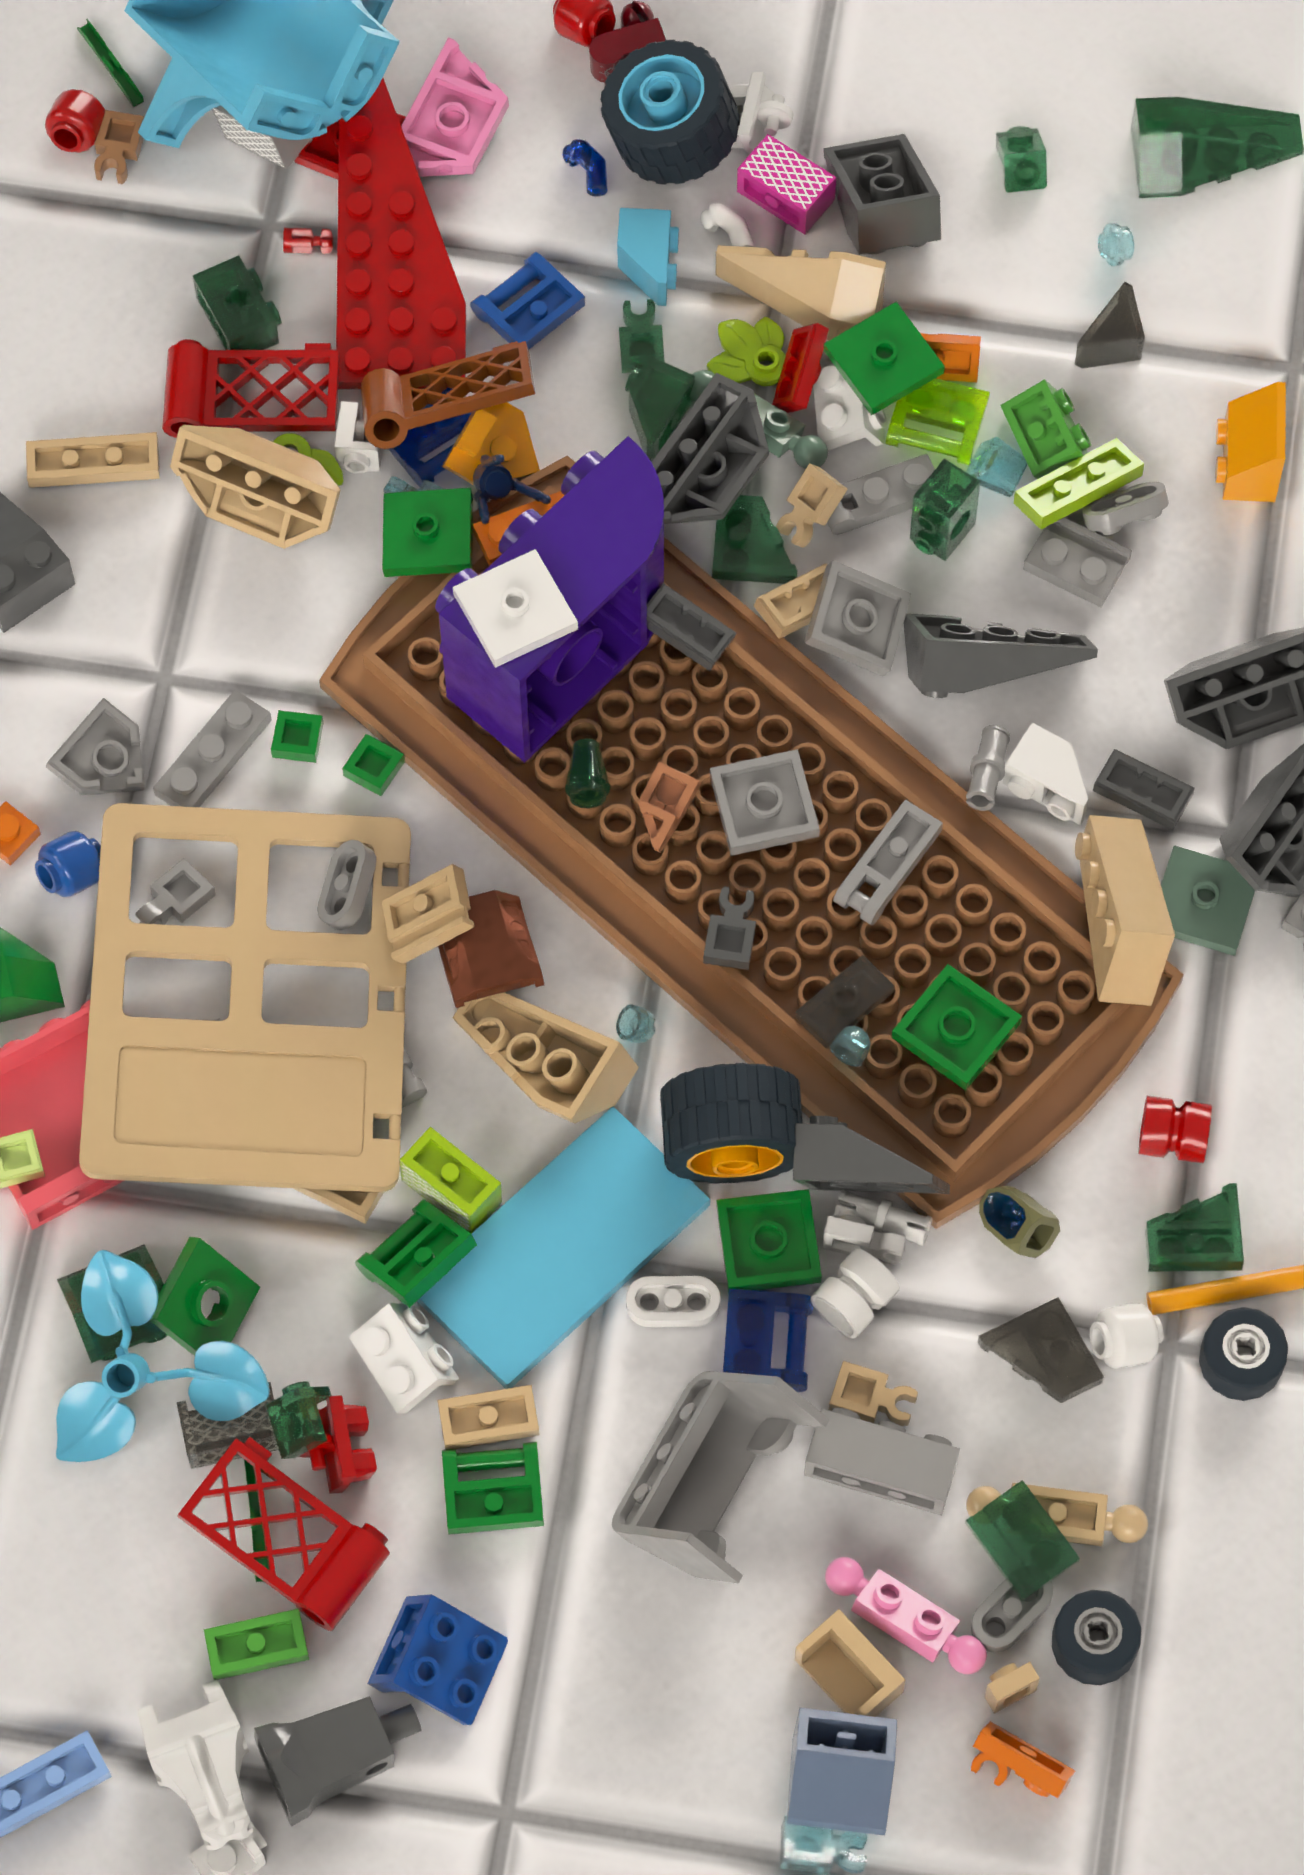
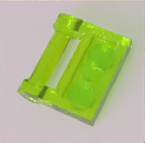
(943, 406)

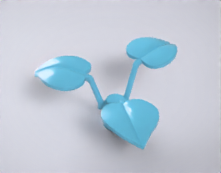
(89, 1414)

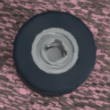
(1084, 1651)

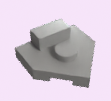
(101, 754)

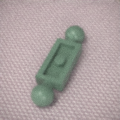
(780, 428)

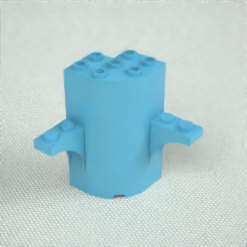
(266, 62)

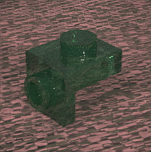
(1022, 159)
(297, 1419)

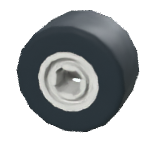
(1233, 1368)

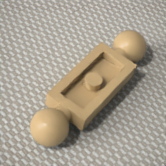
(1076, 1514)

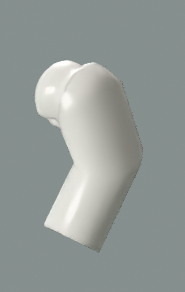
(735, 225)

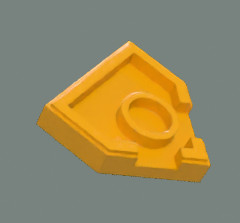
(493, 432)

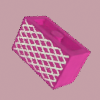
(786, 184)

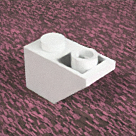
(1048, 773)

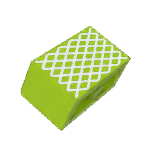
(450, 1180)

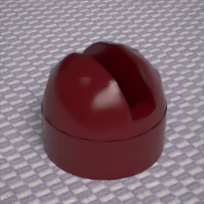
(630, 11)

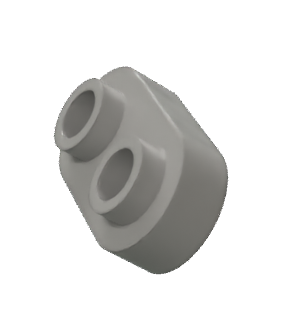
(1134, 503)
(346, 885)
(1009, 1611)

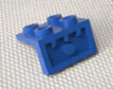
(439, 1657)

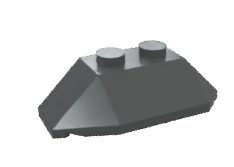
(711, 453)
(1242, 690)
(1268, 831)

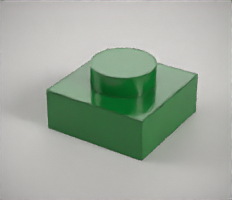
(297, 736)
(373, 765)

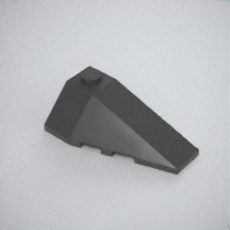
(961, 659)

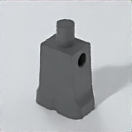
(330, 1752)

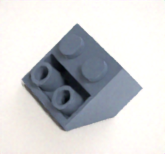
(841, 1771)

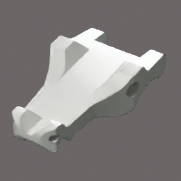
(202, 1762)

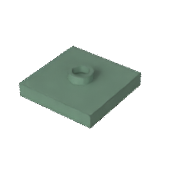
(1206, 900)

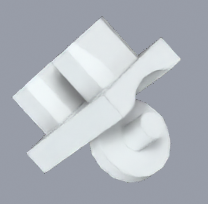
(761, 112)

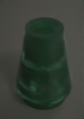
(587, 776)

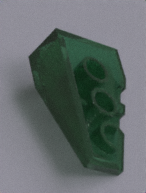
(1202, 141)

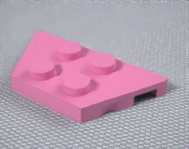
(453, 116)

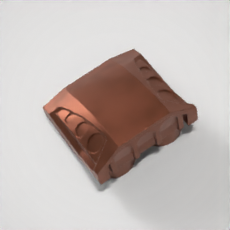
(494, 953)

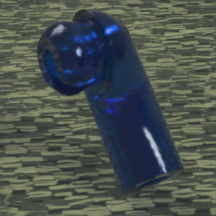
(592, 161)

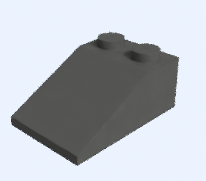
(884, 194)
(30, 566)
(840, 1159)

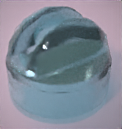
(638, 1017)
(851, 1046)

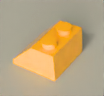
(1253, 445)

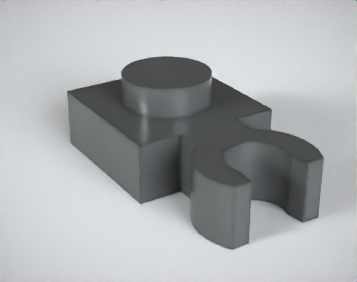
(731, 935)

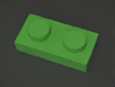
(256, 1644)

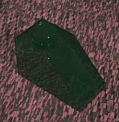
(657, 402)

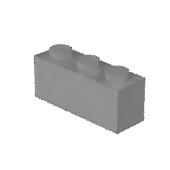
(882, 1460)

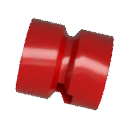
(1175, 1129)

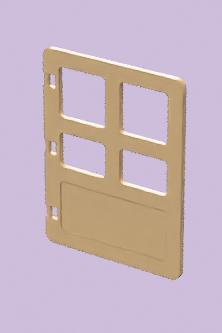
(242, 1093)

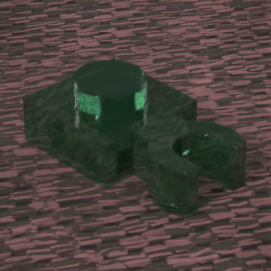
(639, 337)

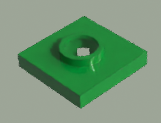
(181, 1296)

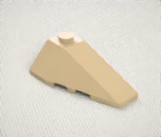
(807, 289)
(549, 1057)

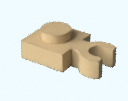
(814, 501)
(866, 1394)

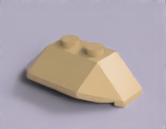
(255, 484)

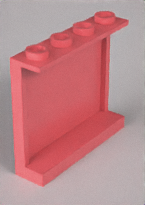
(45, 1093)

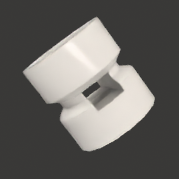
(860, 1287)

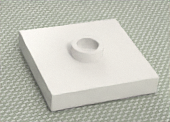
(515, 608)

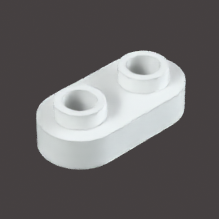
(673, 1296)

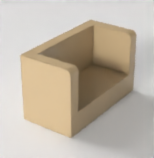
(849, 1667)

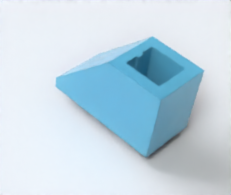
(645, 250)

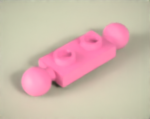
(905, 1615)

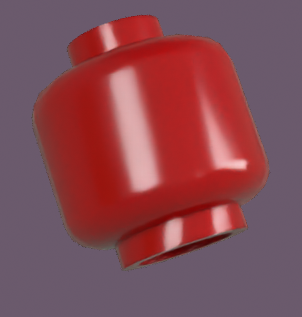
(583, 19)
(74, 120)

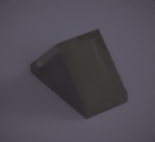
(1114, 334)

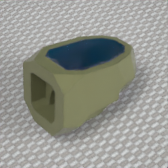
(1018, 1221)

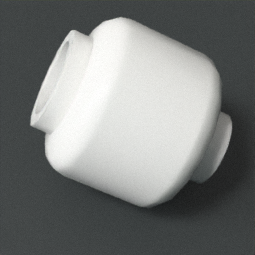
(1126, 1335)

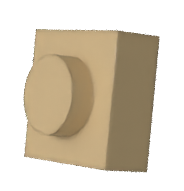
(1011, 1685)

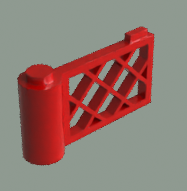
(195, 379)
(337, 1571)

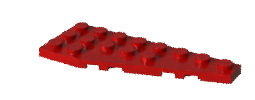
(393, 271)

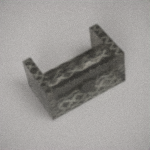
(209, 1439)

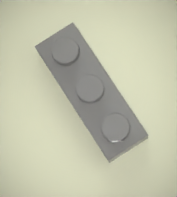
(213, 752)

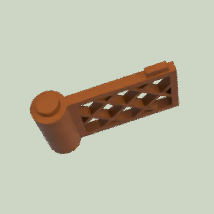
(395, 403)

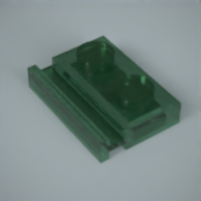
(1022, 1540)

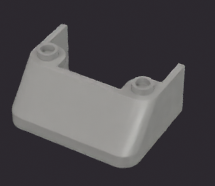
(701, 1463)

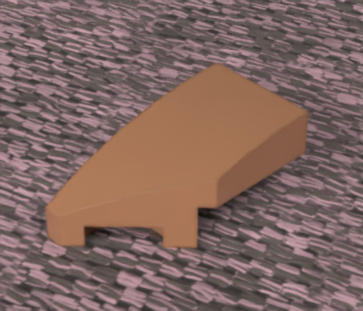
(666, 802)

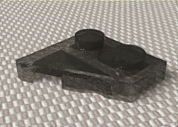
(1046, 1350)

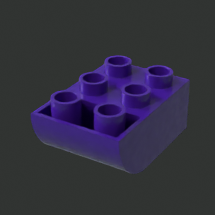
(607, 562)

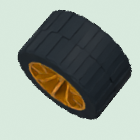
(730, 1122)

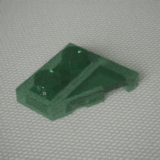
(750, 545)
(1198, 1236)

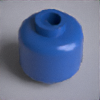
(69, 864)

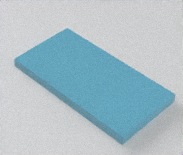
(562, 1247)

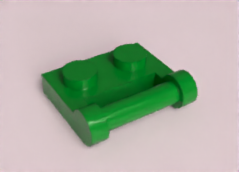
(417, 1254)
(496, 1501)

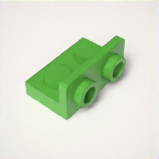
(1045, 428)

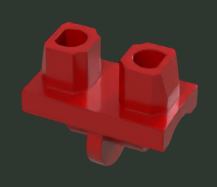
(336, 1454)

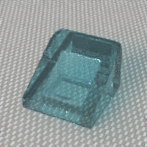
(997, 466)

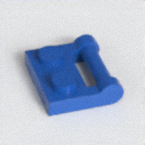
(537, 310)

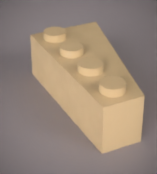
(1124, 910)

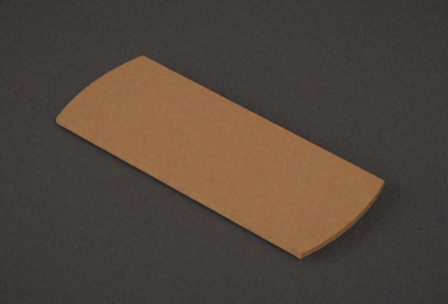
(969, 903)

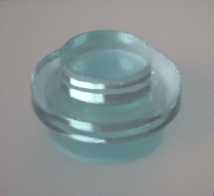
(1116, 244)

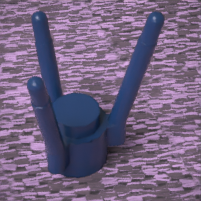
(496, 482)

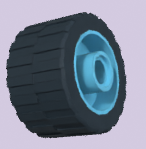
(670, 112)

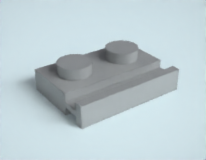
(1077, 560)

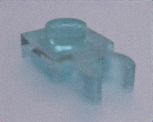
(818, 1848)

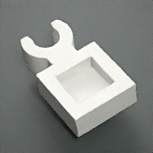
(851, 1232)

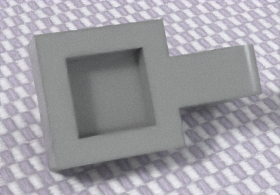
(176, 893)

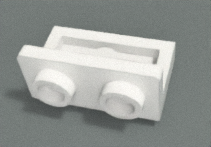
(841, 414)
(403, 1355)

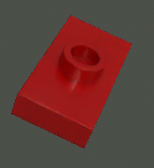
(800, 368)

